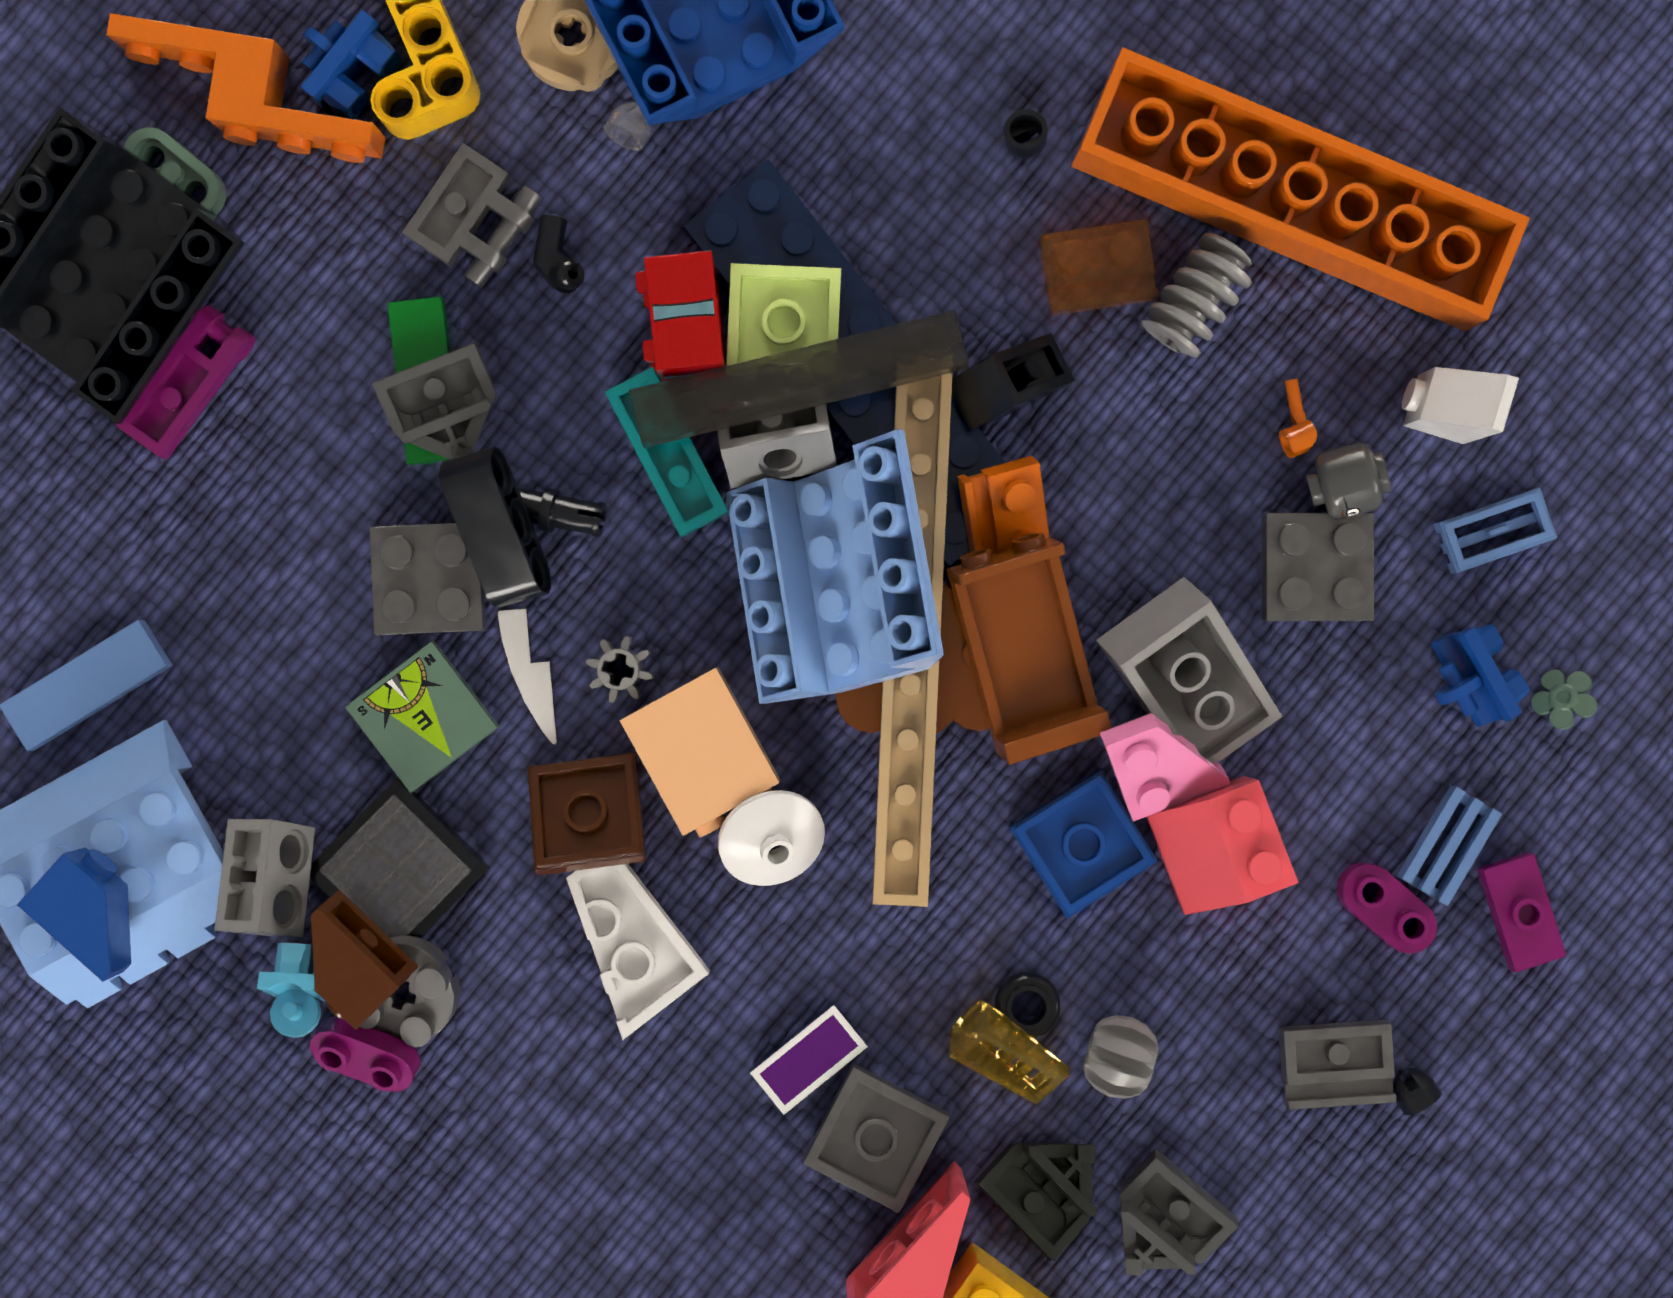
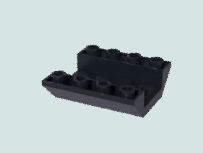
(103, 261)

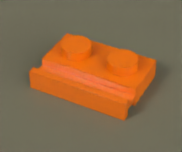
(1003, 504)

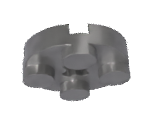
(435, 994)

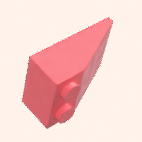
(920, 1248)

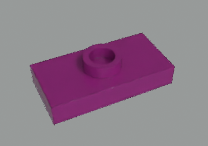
(1521, 912)

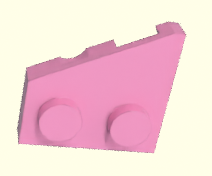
(1158, 767)

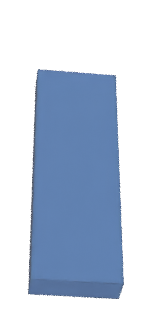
(85, 685)

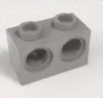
(265, 877)

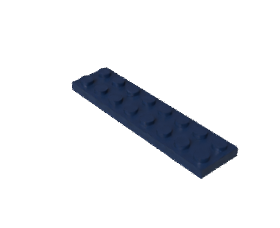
(769, 225)

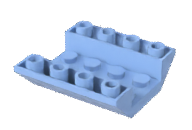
(835, 575)

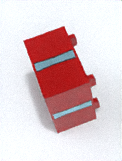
(683, 314)

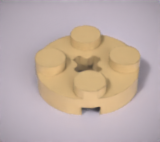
(543, 49)

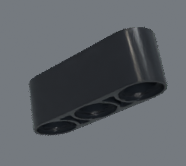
(495, 527)

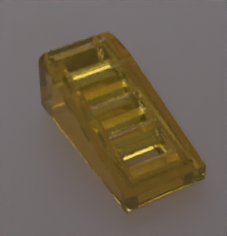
(987, 1027)

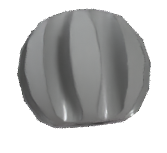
(1120, 1057)

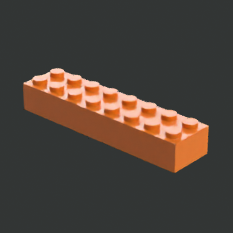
(1300, 191)

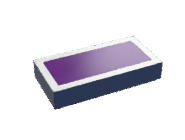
(808, 1058)

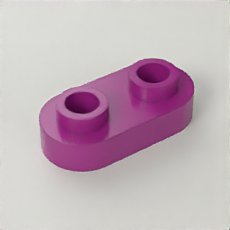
(1388, 909)
(365, 1055)

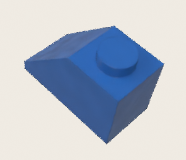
(84, 910)

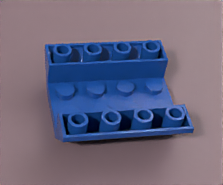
(706, 53)

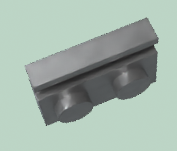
(1337, 1064)

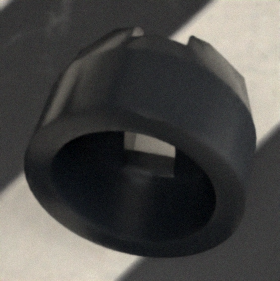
(1022, 126)
(1416, 1092)

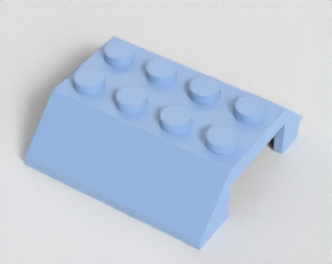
(149, 825)

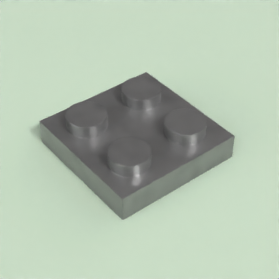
(1317, 567)
(424, 581)
(876, 1138)

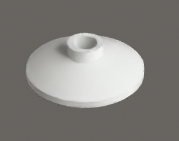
(766, 822)

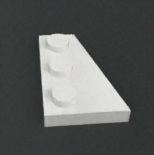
(635, 943)

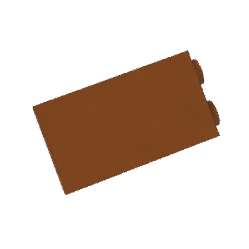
(1026, 648)

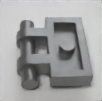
(459, 205)

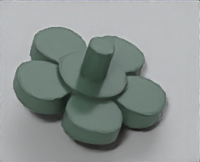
(1564, 698)

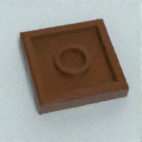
(586, 814)

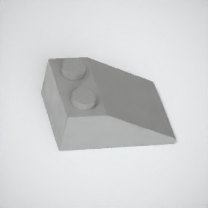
(1190, 671)

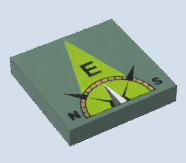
(422, 716)

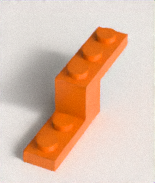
(245, 87)

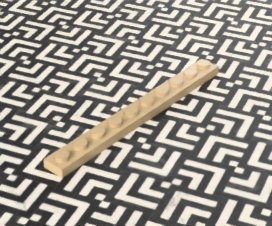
(911, 700)

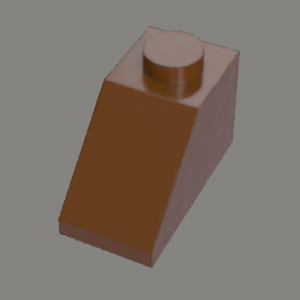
(354, 960)

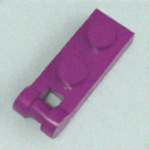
(186, 382)

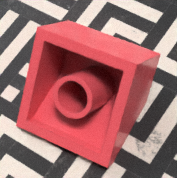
(1222, 848)

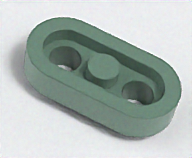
(179, 165)

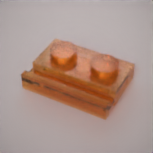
(1098, 267)

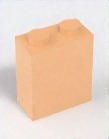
(700, 752)

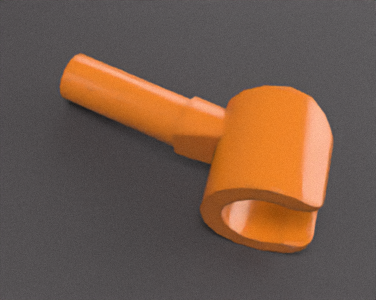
(1303, 434)

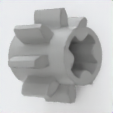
(608, 678)

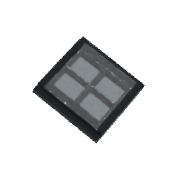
(399, 863)

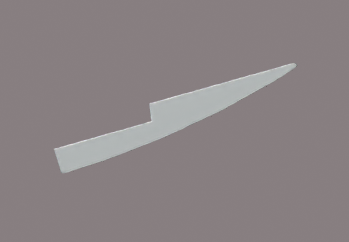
(531, 678)

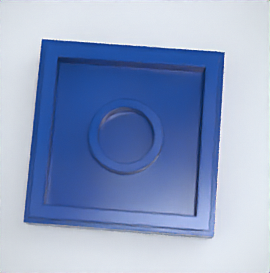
(1083, 843)

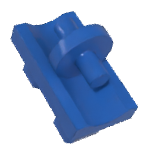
(340, 58)
(1474, 677)

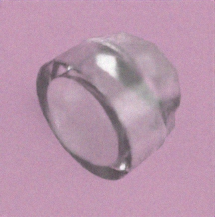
(627, 126)

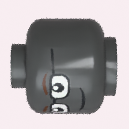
(1349, 480)

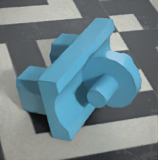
(293, 985)

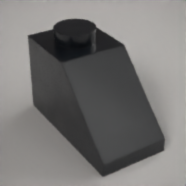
(1010, 381)

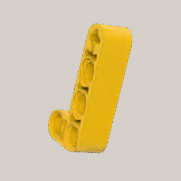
(429, 70)

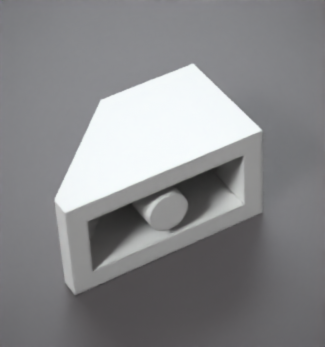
(1458, 403)

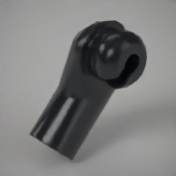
(551, 258)

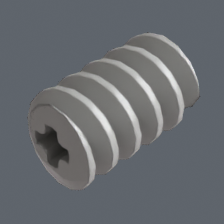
(1197, 293)

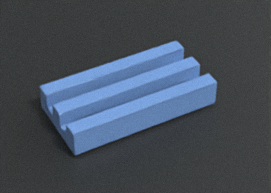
(1452, 545)
(1466, 856)

